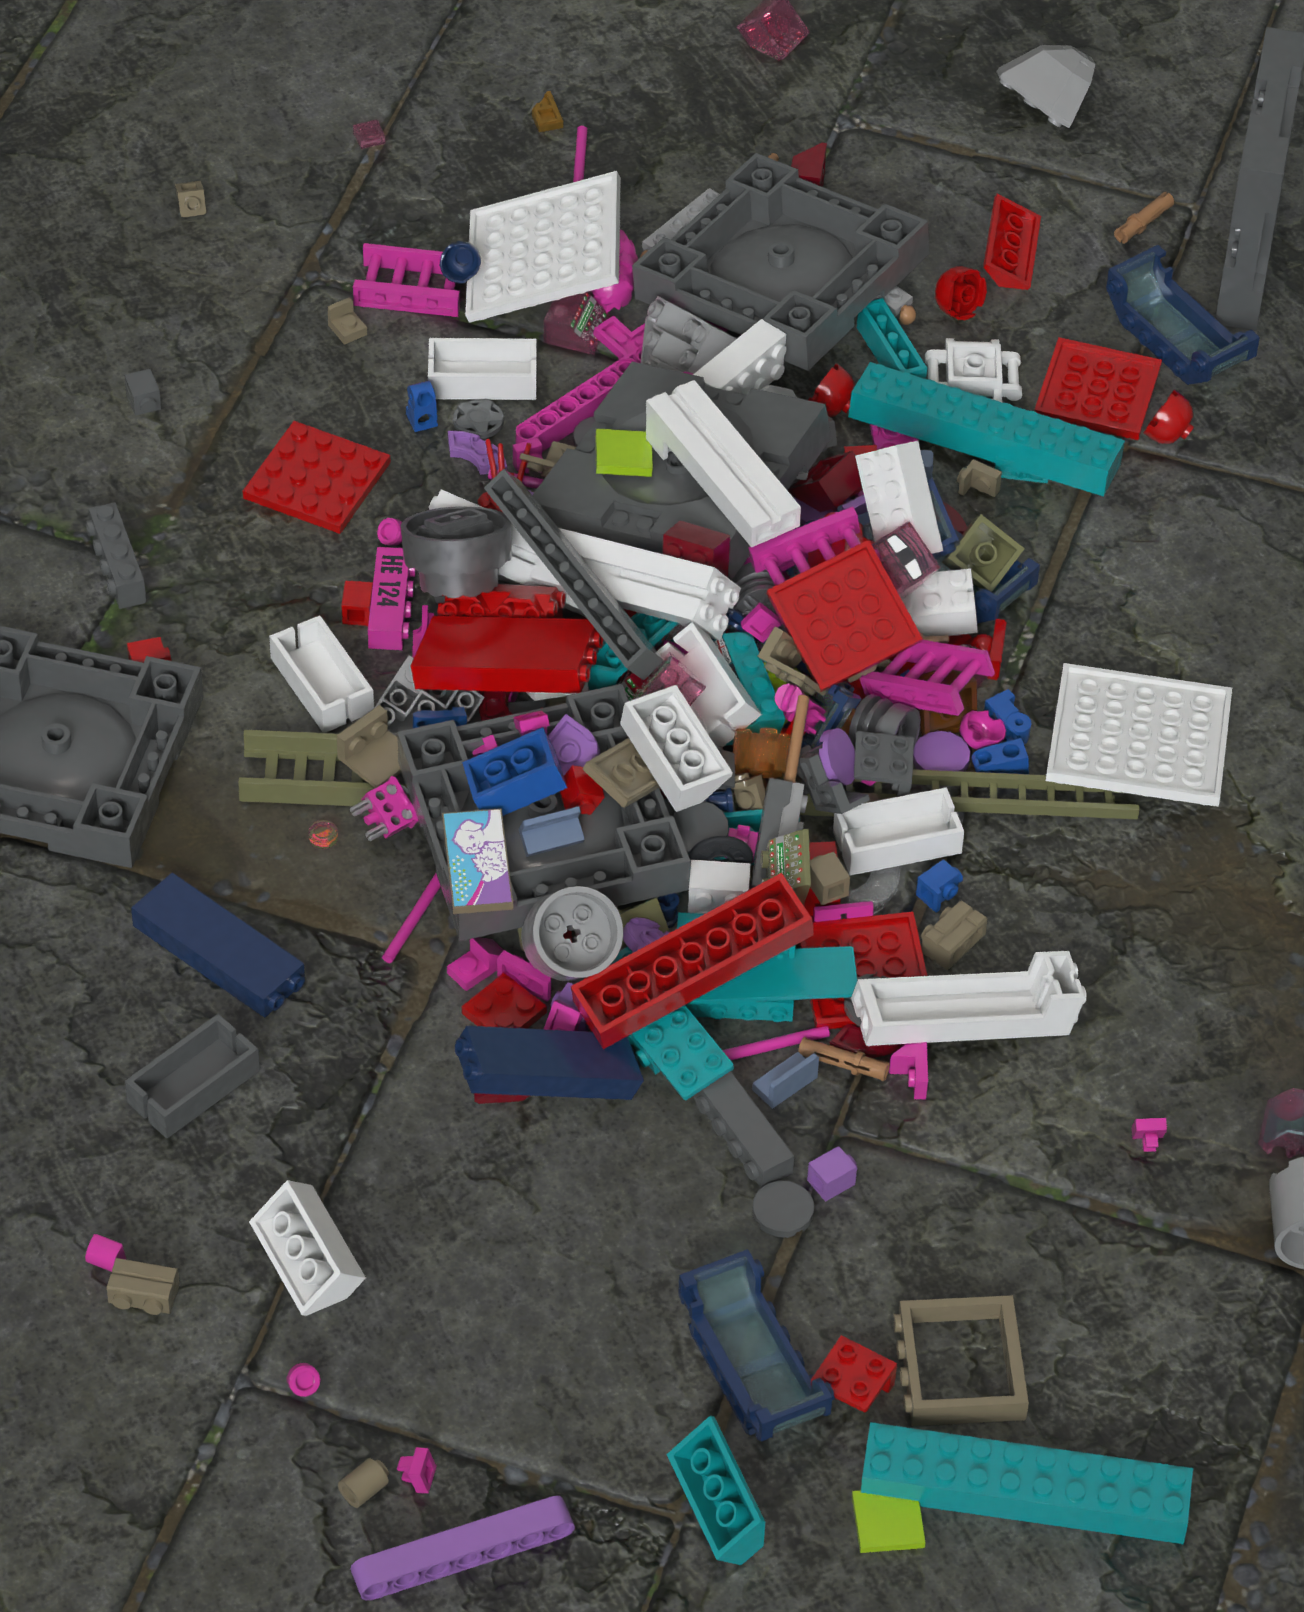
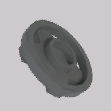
(478, 416)

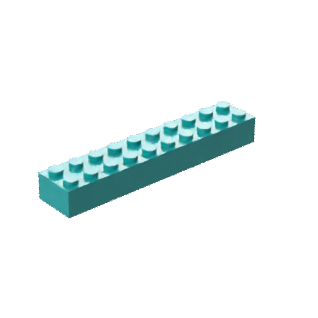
(986, 428)
(1028, 1483)

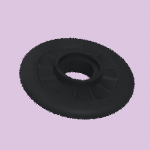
(726, 846)

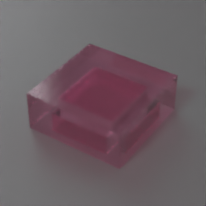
(369, 134)

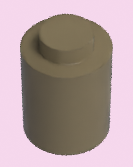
(363, 1482)

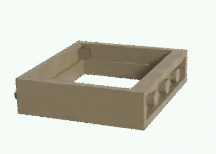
(961, 1409)

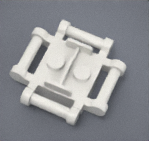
(977, 368)

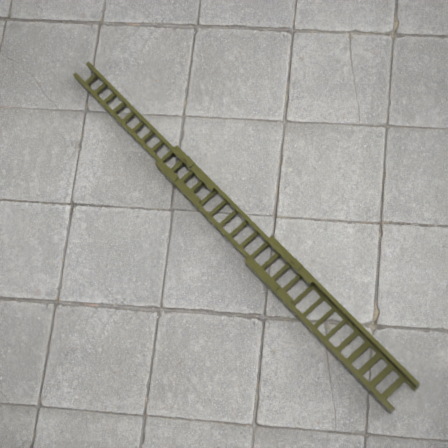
(323, 746)

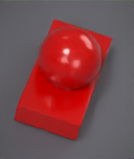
(992, 645)

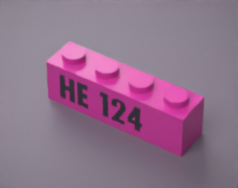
(390, 600)

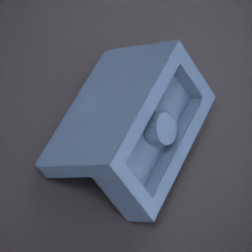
(551, 831)
(786, 1079)

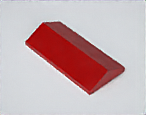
(1011, 244)

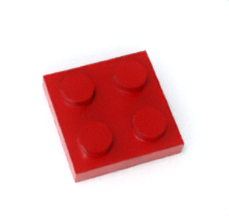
(504, 1005)

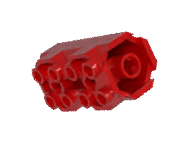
(508, 602)

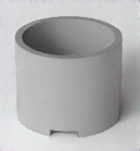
(596, 930)
(1288, 1212)

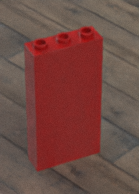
(506, 654)

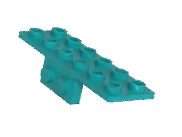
(792, 976)
(679, 1050)

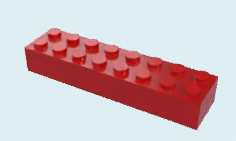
(692, 960)

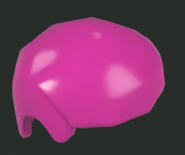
(981, 730)

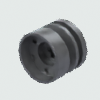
(753, 588)
(884, 717)

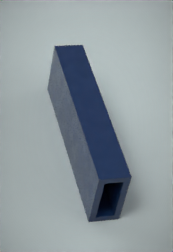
(218, 945)
(546, 1063)

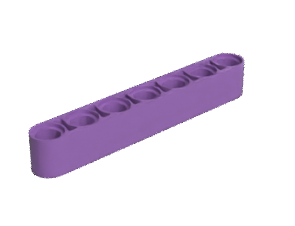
(462, 1548)

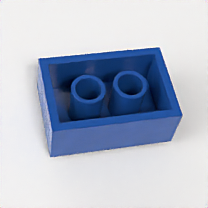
(515, 773)

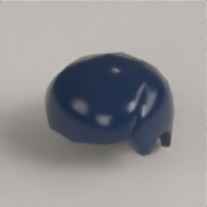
(460, 261)

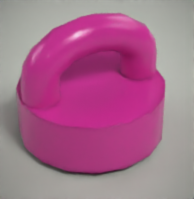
(390, 532)
(787, 697)
(303, 1379)

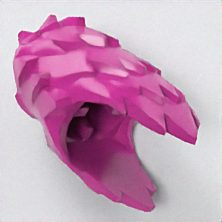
(621, 293)

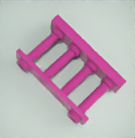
(404, 297)
(805, 540)
(929, 694)

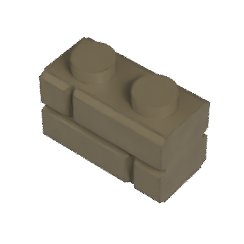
(953, 934)
(142, 1286)

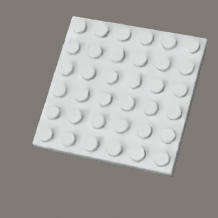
(545, 246)
(1140, 734)

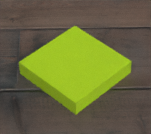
(623, 453)
(887, 1523)

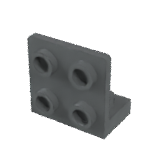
(885, 760)

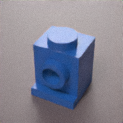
(938, 884)

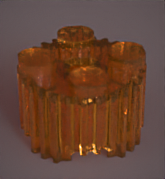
(761, 752)

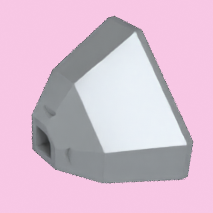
(1051, 80)
(680, 339)
(403, 700)

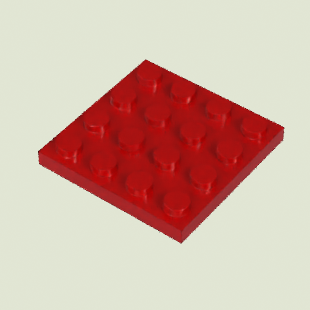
(1098, 388)
(316, 477)
(844, 615)
(882, 947)

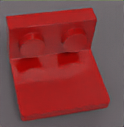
(856, 1373)

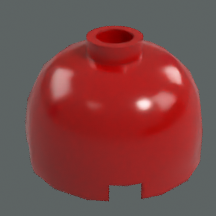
(960, 292)
(835, 391)
(1171, 420)

